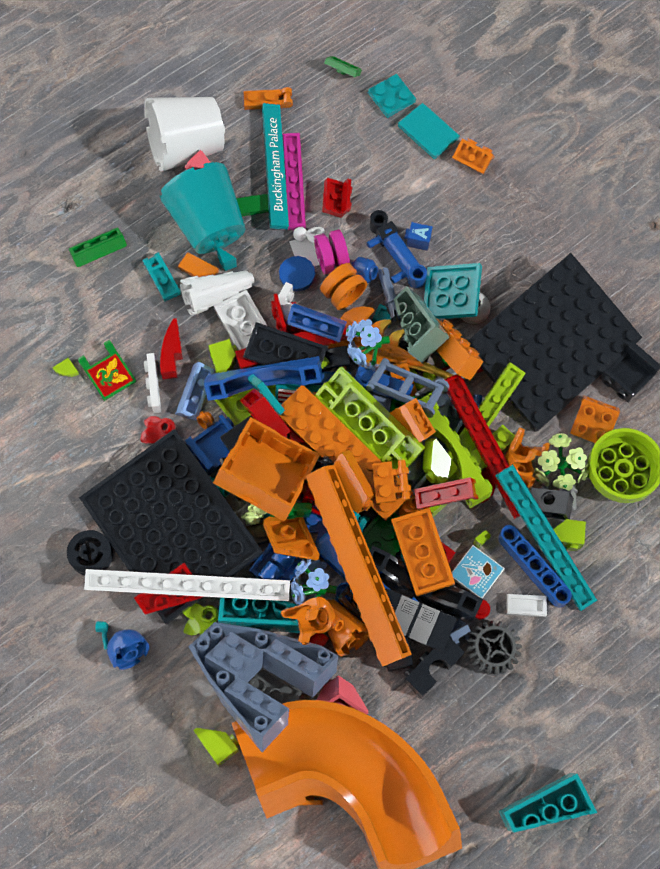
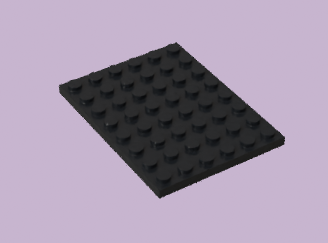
(559, 335)
(168, 514)

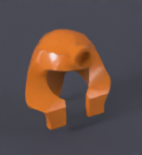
(522, 457)
(313, 617)

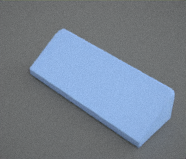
(194, 392)

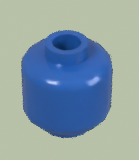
(365, 268)

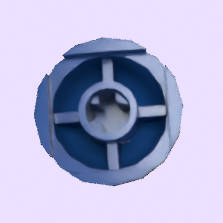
(126, 648)

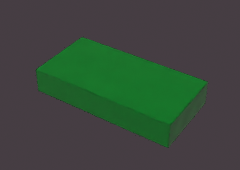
(253, 205)

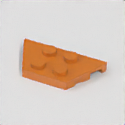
(291, 537)

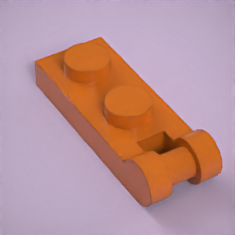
(256, 98)

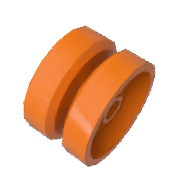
(343, 286)

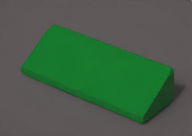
(97, 247)

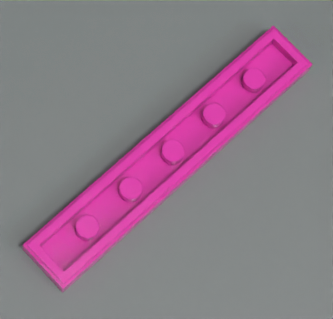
(294, 180)

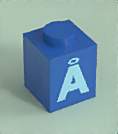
(418, 236)

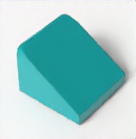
(226, 260)

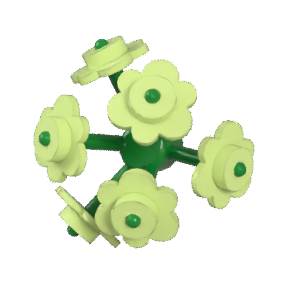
(551, 462)

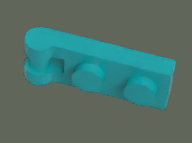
(161, 277)

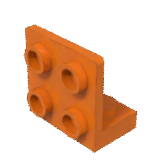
(594, 419)
(414, 420)

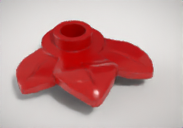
(155, 429)

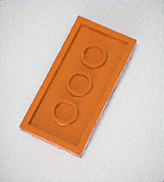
(423, 552)

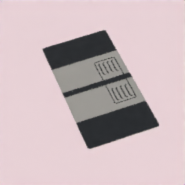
(422, 621)

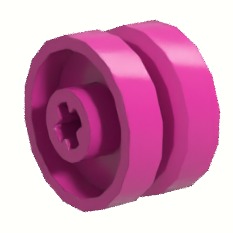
(331, 251)

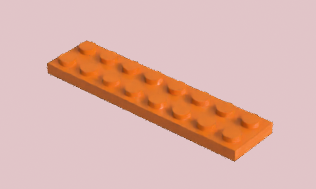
(330, 438)

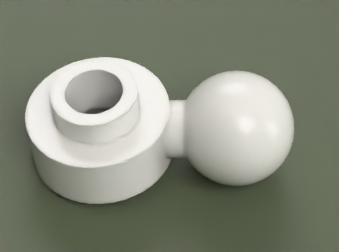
(301, 233)

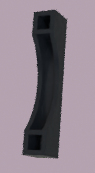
(451, 598)

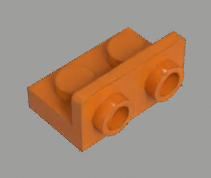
(473, 156)

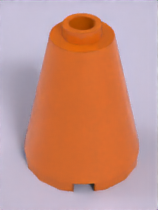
(352, 634)

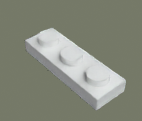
(152, 383)

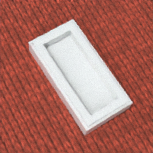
(526, 605)

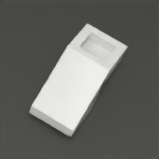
(285, 298)

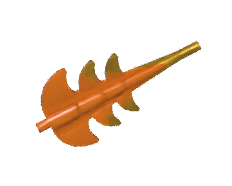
(389, 351)

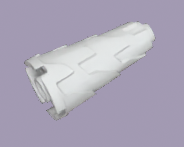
(213, 289)

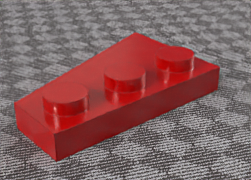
(155, 602)

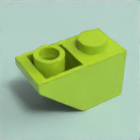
(571, 534)

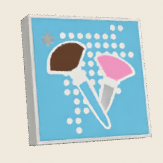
(477, 572)

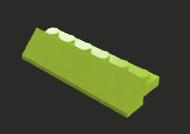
(368, 419)

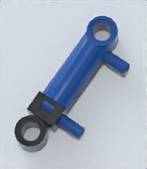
(388, 236)

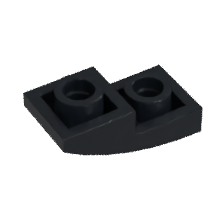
(337, 358)

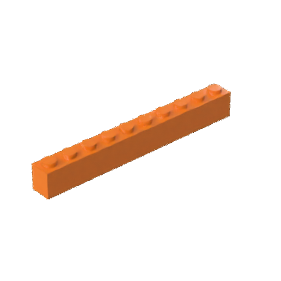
(358, 565)

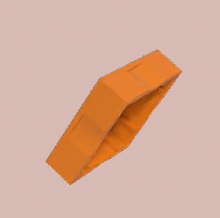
(266, 469)

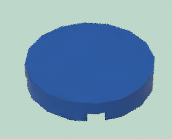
(298, 272)

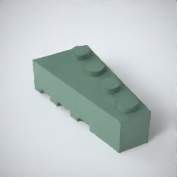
(420, 326)

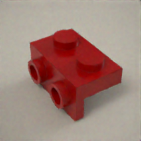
(337, 197)

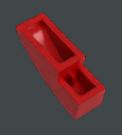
(170, 351)

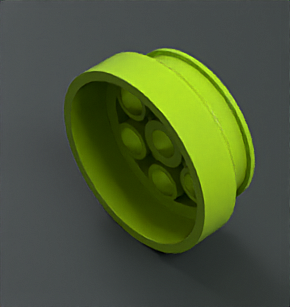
(640, 449)

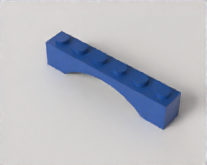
(296, 372)

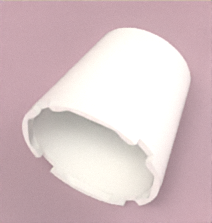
(182, 128)

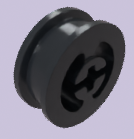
(75, 556)

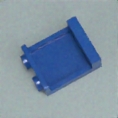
(208, 447)

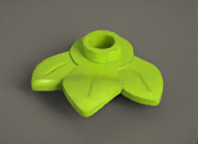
(197, 619)

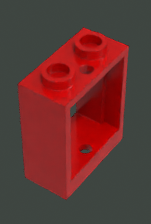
(263, 412)

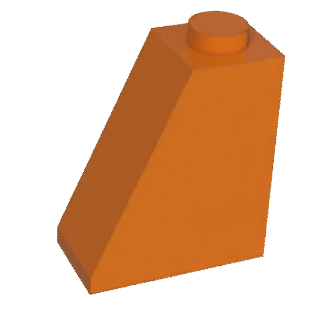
(354, 482)

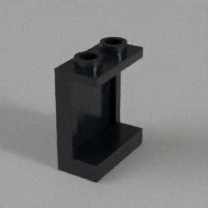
(630, 372)

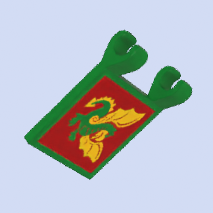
(108, 374)

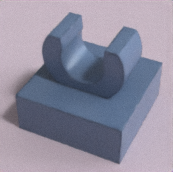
(460, 629)

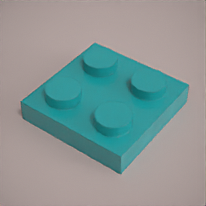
(392, 95)

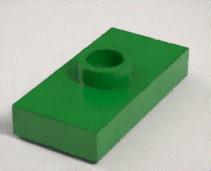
(342, 66)
(299, 510)

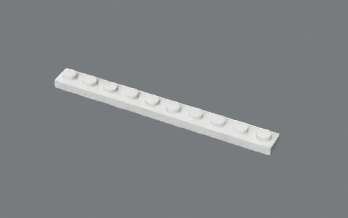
(187, 585)

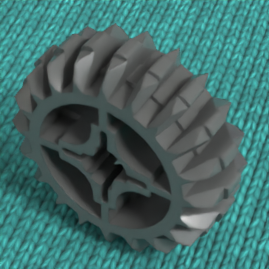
(487, 642)

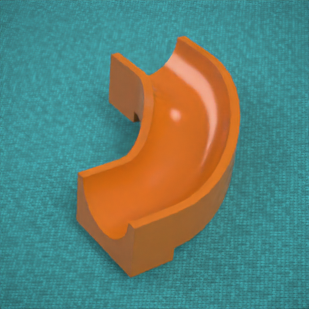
(362, 769)

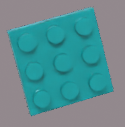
(453, 290)

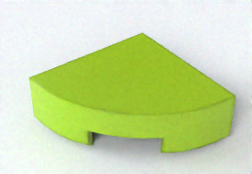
(65, 368)
(482, 538)

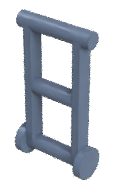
(438, 386)

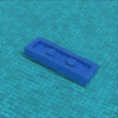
(364, 375)

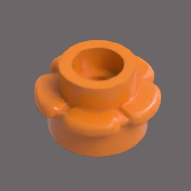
(205, 419)

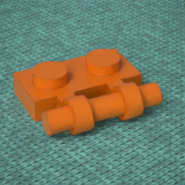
(384, 481)

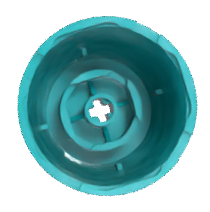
(204, 207)

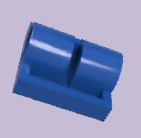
(275, 566)

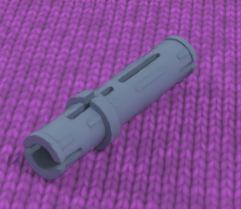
(389, 292)

